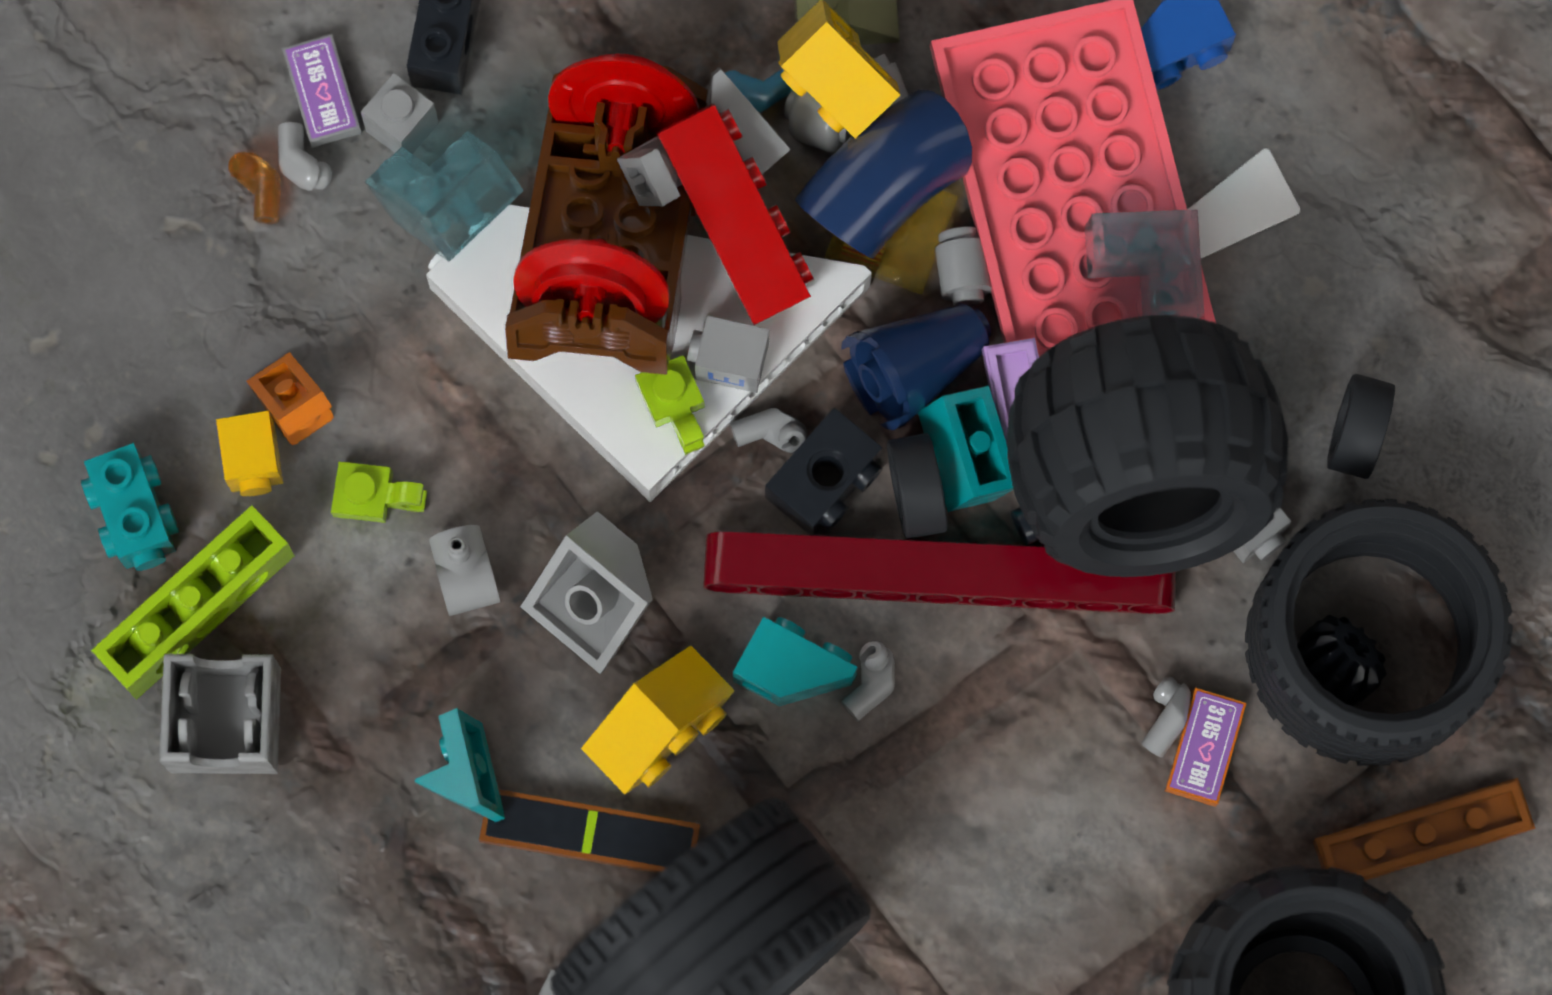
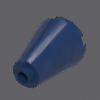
(913, 360)

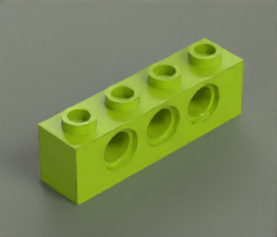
(194, 601)

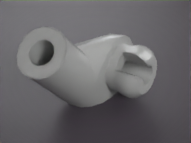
(876, 680)
(1172, 719)

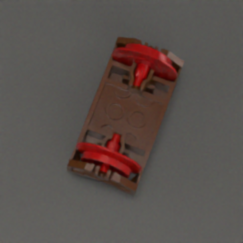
(593, 261)

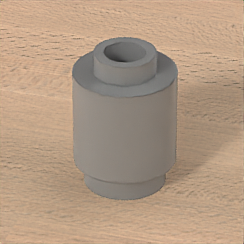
(962, 267)

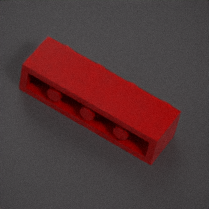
(734, 214)

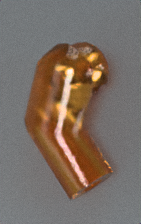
(261, 181)

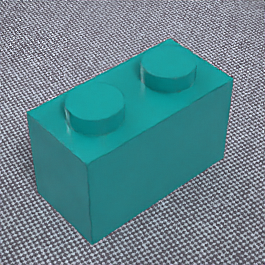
(968, 447)

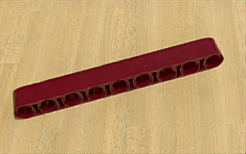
(921, 574)

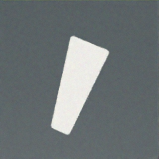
(1244, 204)

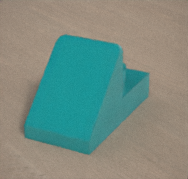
(469, 773)

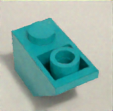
(789, 667)

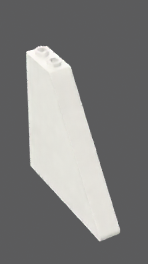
(600, 391)

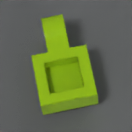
(674, 400)
(368, 492)

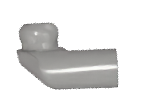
(298, 164)
(771, 426)

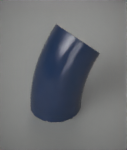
(889, 171)

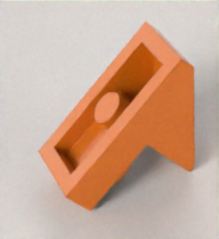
(291, 398)

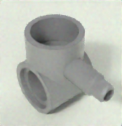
(464, 569)

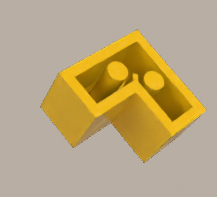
(828, 62)
(658, 718)

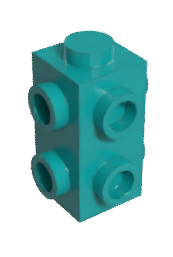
(136, 524)

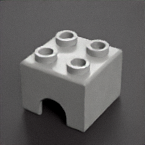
(220, 715)

